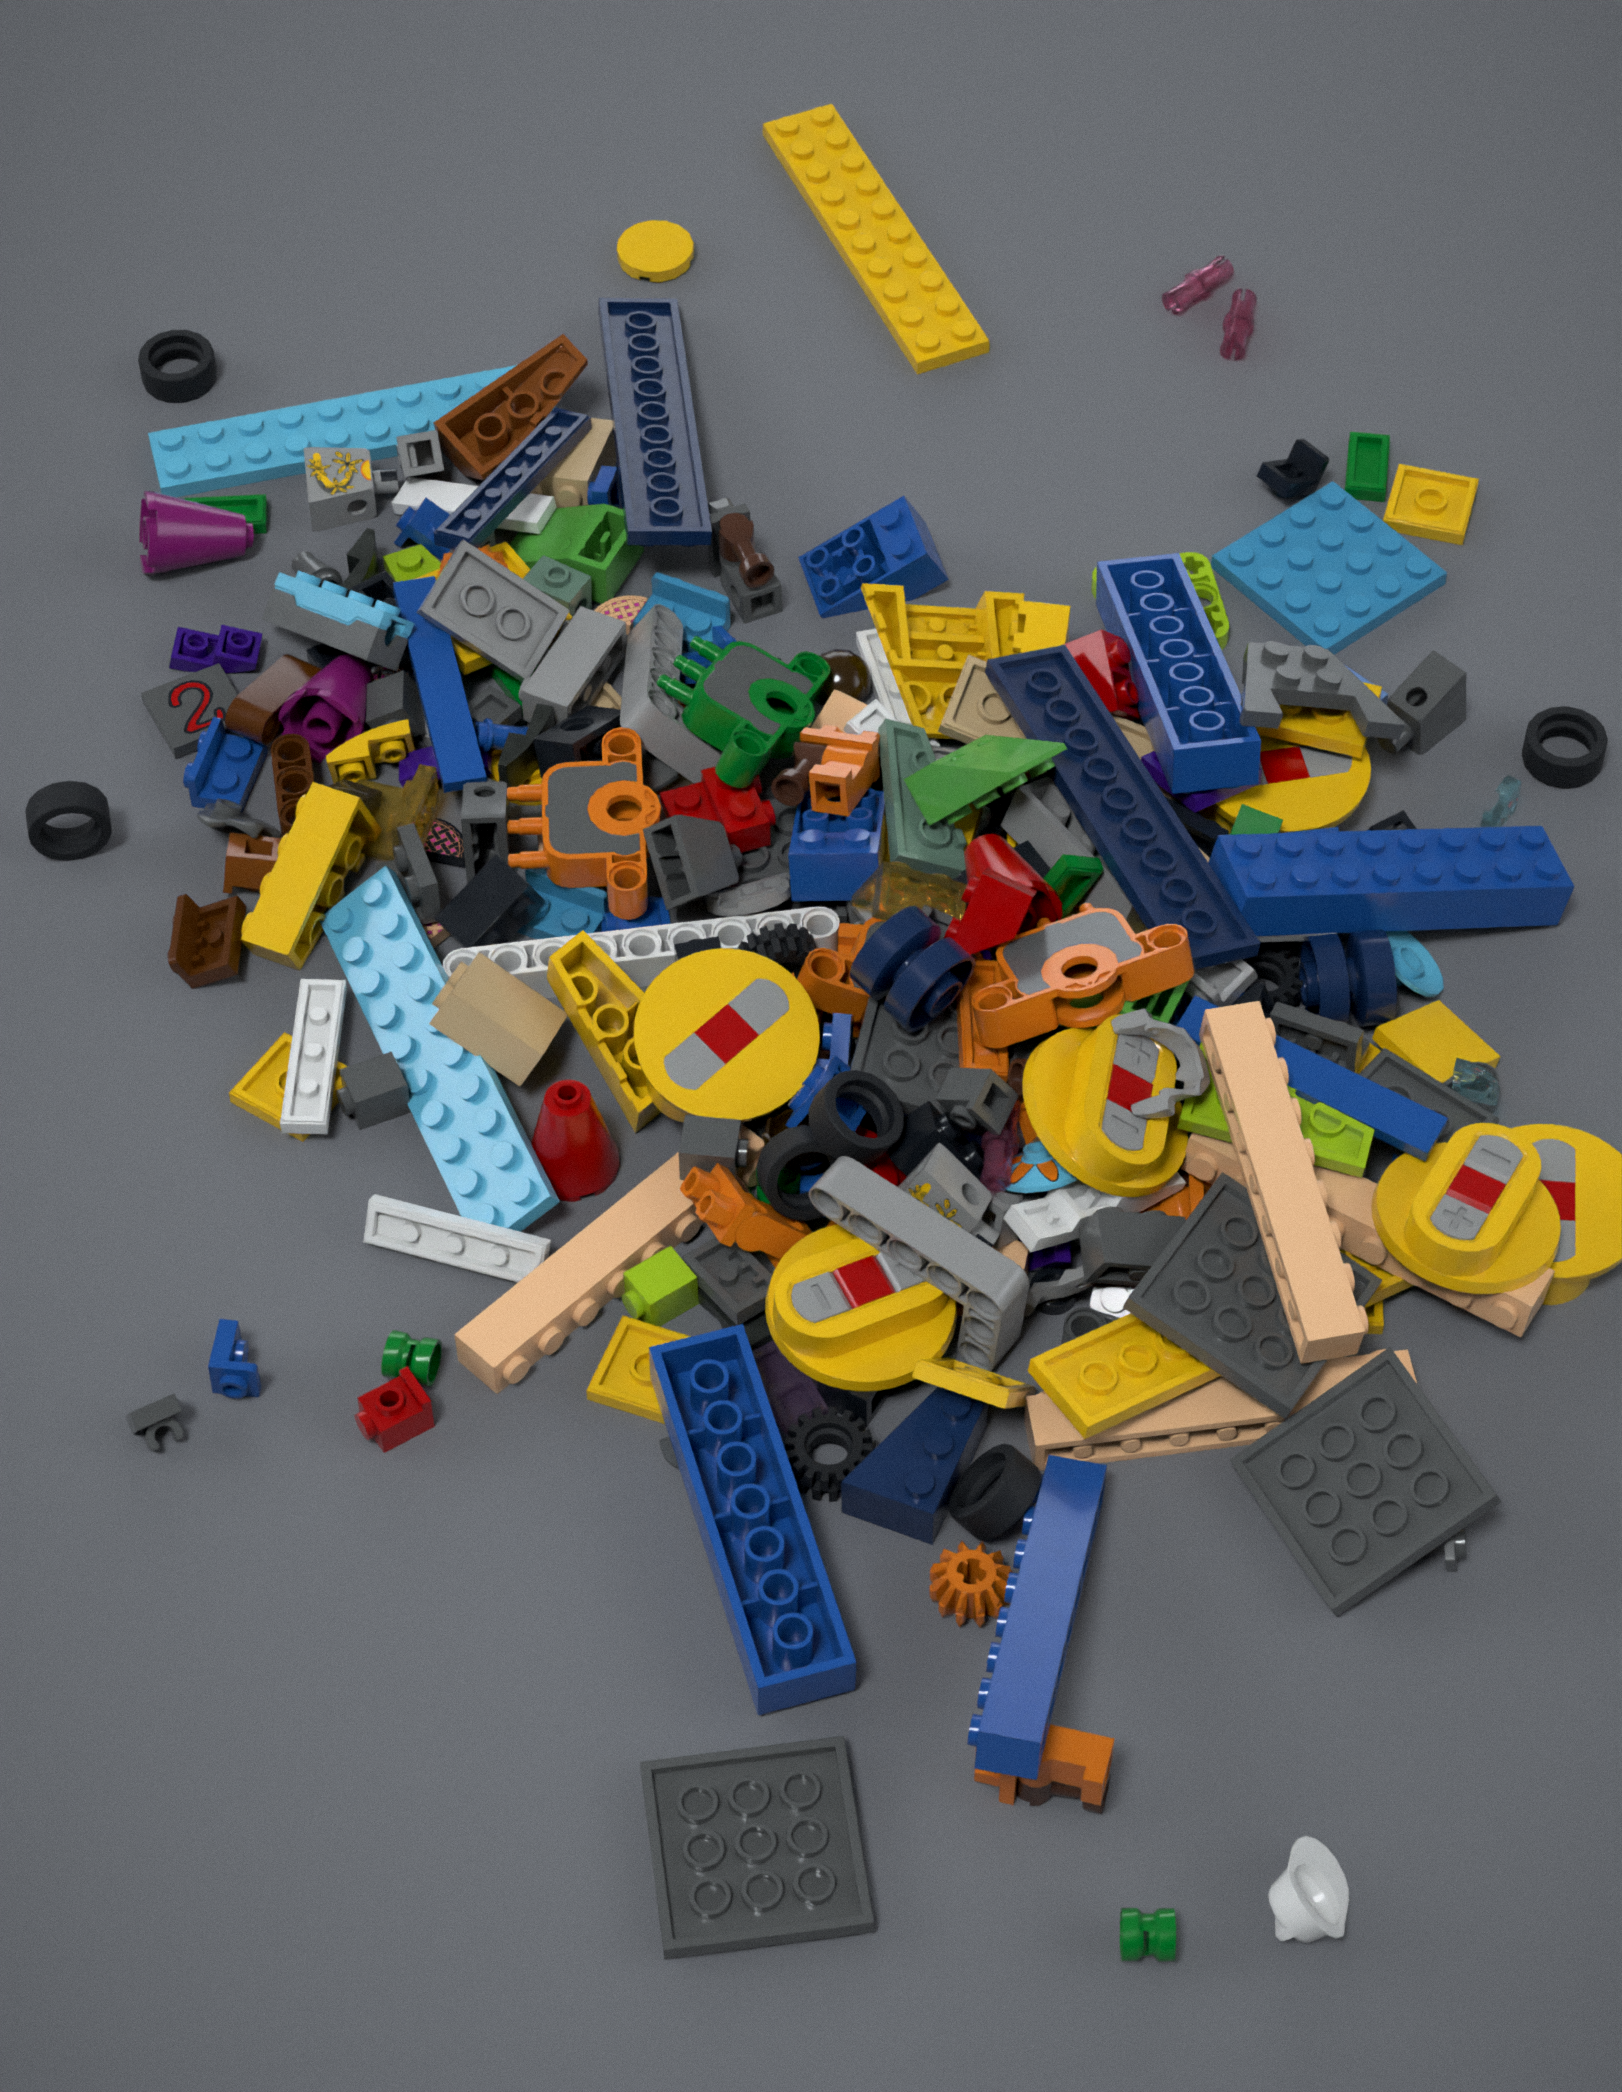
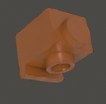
(249, 861)

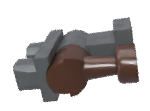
(743, 573)

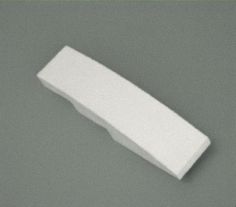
(1065, 1209)

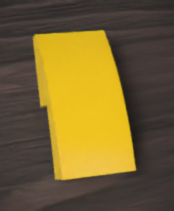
(359, 755)

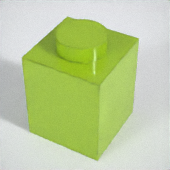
(660, 1288)

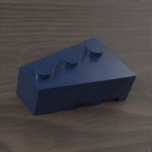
(916, 1467)

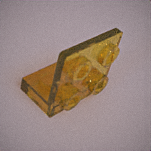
(403, 806)
(899, 886)

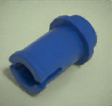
(494, 735)

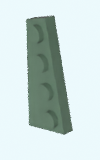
(910, 838)

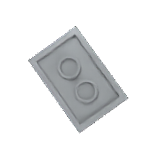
(493, 611)

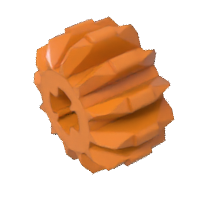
(969, 1583)

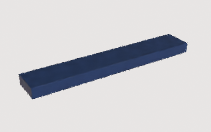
(513, 479)

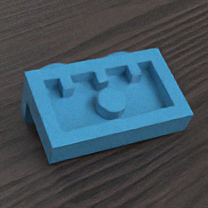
(693, 605)
(565, 909)

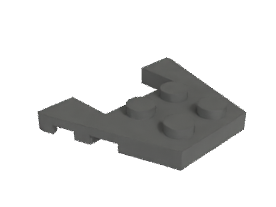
(1308, 678)

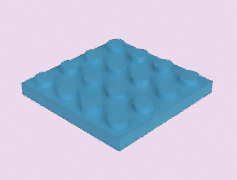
(1328, 569)

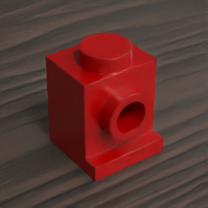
(395, 1411)

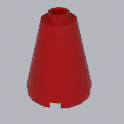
(999, 856)
(574, 1142)

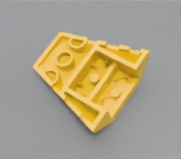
(932, 643)

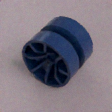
(912, 968)
(1354, 980)

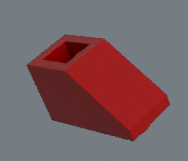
(1105, 664)
(993, 912)

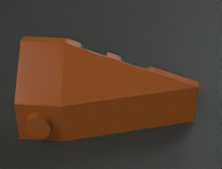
(502, 414)

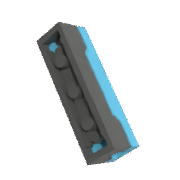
(339, 620)

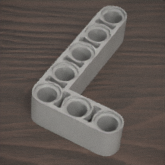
(648, 709)
(933, 1249)

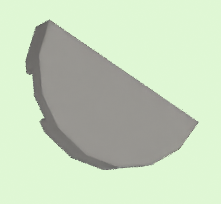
(750, 897)

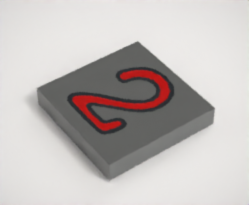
(188, 706)

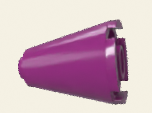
(188, 533)
(329, 706)

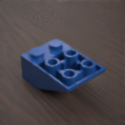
(880, 549)
(833, 852)

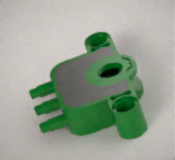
(747, 703)

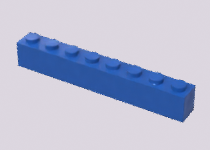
(1039, 1621)

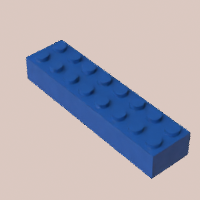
(1179, 674)
(1393, 879)
(752, 1520)

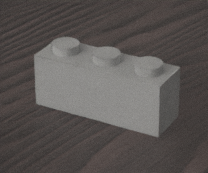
(575, 665)

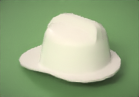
(1310, 1894)

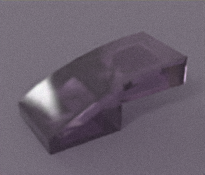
(786, 1387)

